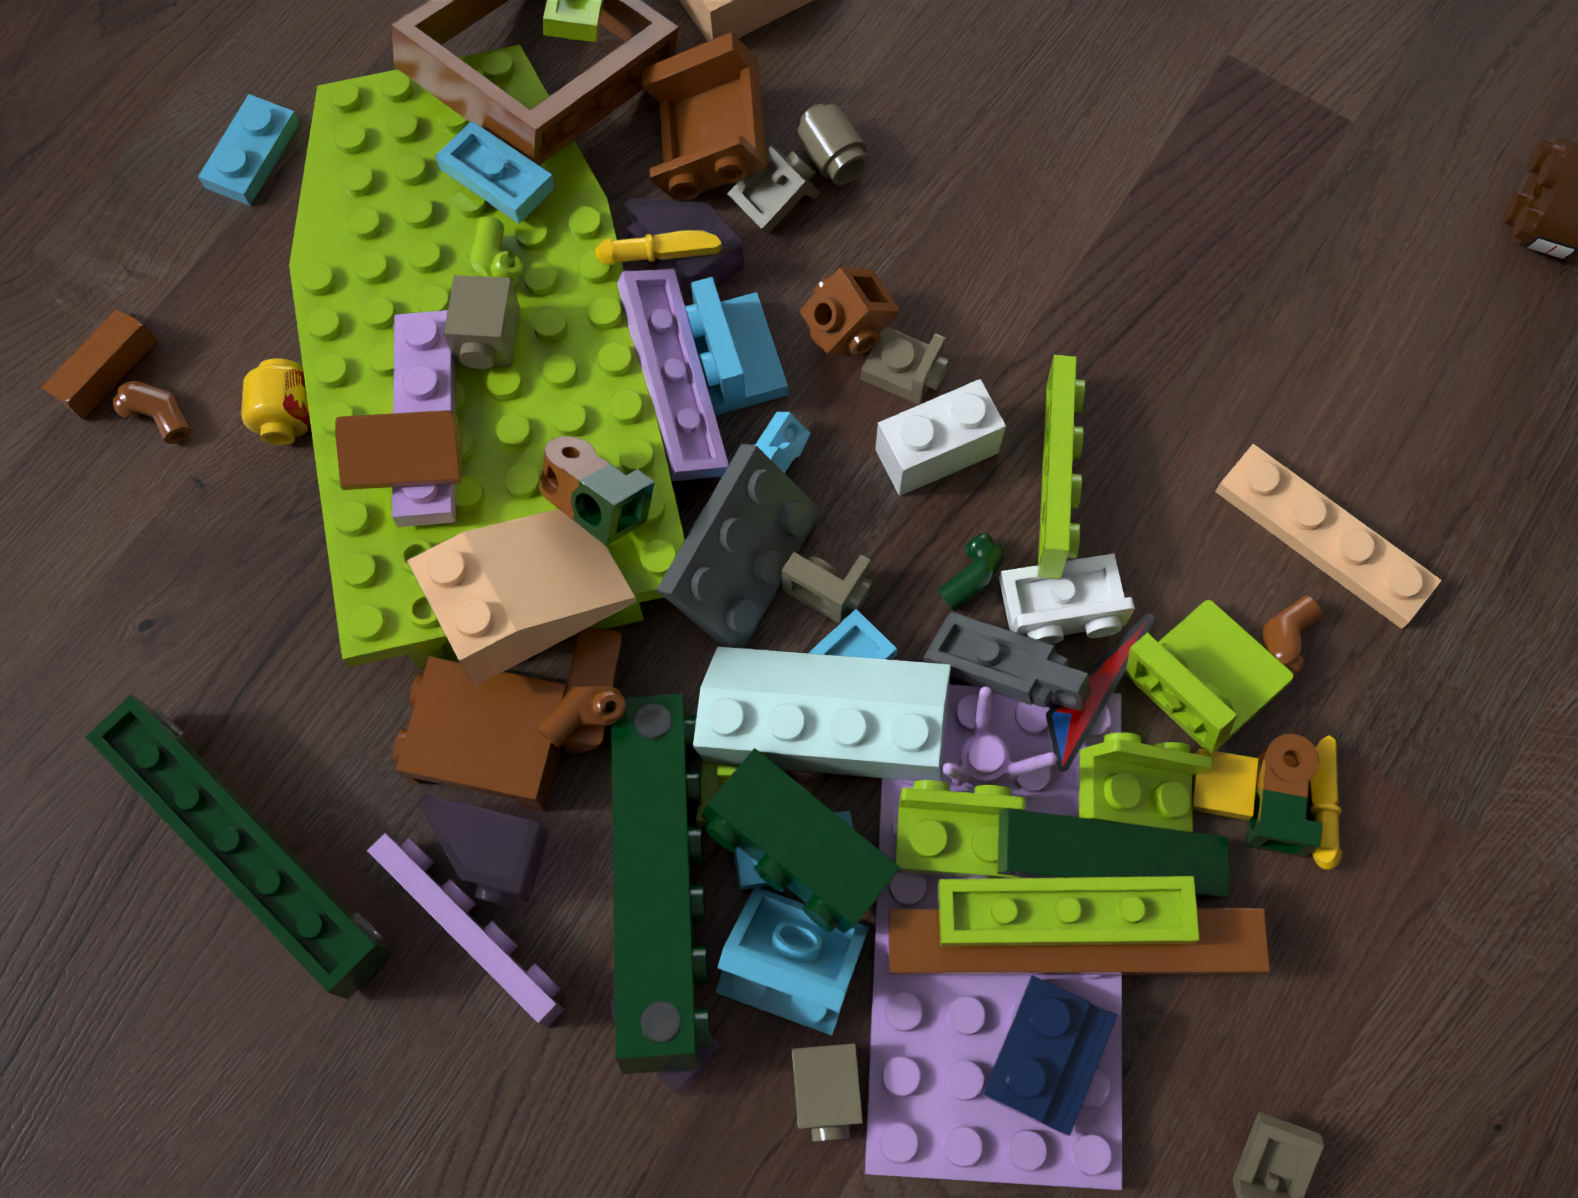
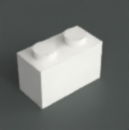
(939, 437)

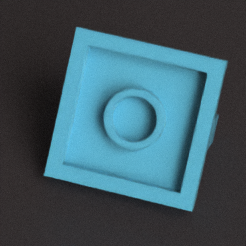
(734, 349)
(788, 962)

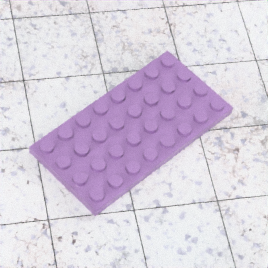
(943, 1032)

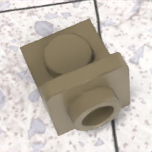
(775, 190)
(906, 365)
(820, 588)

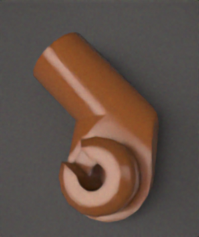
(141, 398)
(1283, 631)
(583, 708)

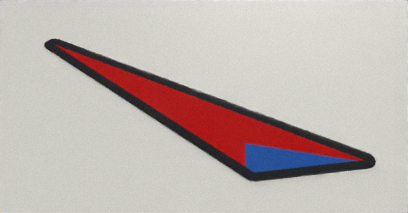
(1071, 727)

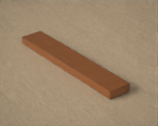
(1228, 944)

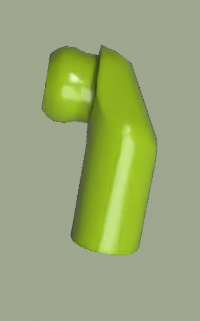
(487, 255)

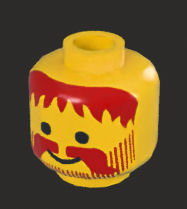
(276, 401)

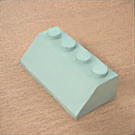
(824, 713)

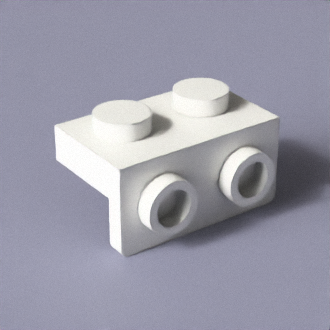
(1083, 600)

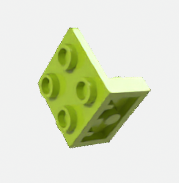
(1207, 675)

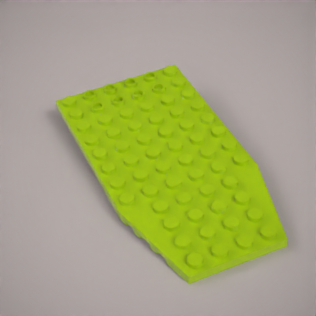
(384, 239)

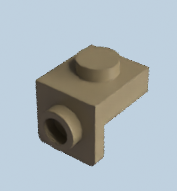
(1277, 1160)

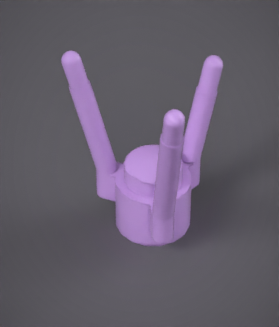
(986, 757)

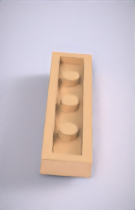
(1328, 536)

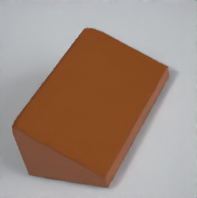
(100, 363)
(399, 449)
(591, 665)

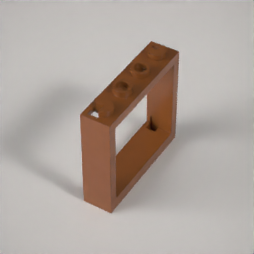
(563, 115)

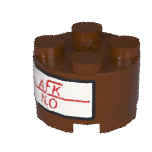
(1547, 208)

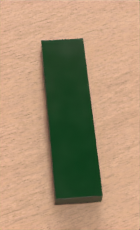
(1078, 847)

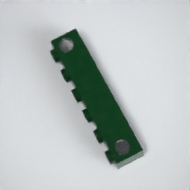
(240, 848)
(654, 889)

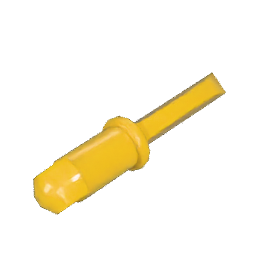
(660, 246)
(1325, 801)

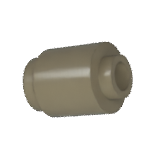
(832, 143)

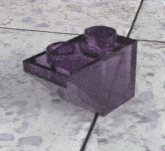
(667, 216)

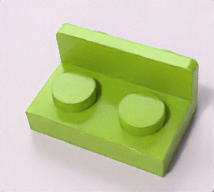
(1139, 782)
(951, 830)

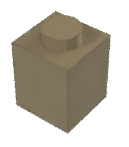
(482, 321)
(827, 1090)

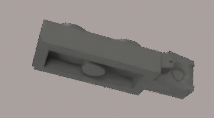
(1007, 663)

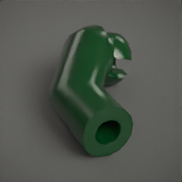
(977, 575)

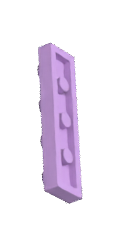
(673, 373)
(423, 383)
(487, 945)

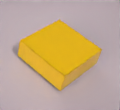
(1228, 787)

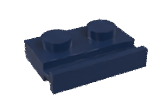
(1049, 1055)

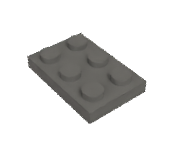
(739, 548)

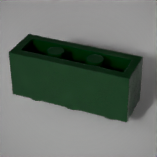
(798, 843)

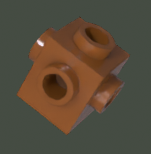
(849, 311)

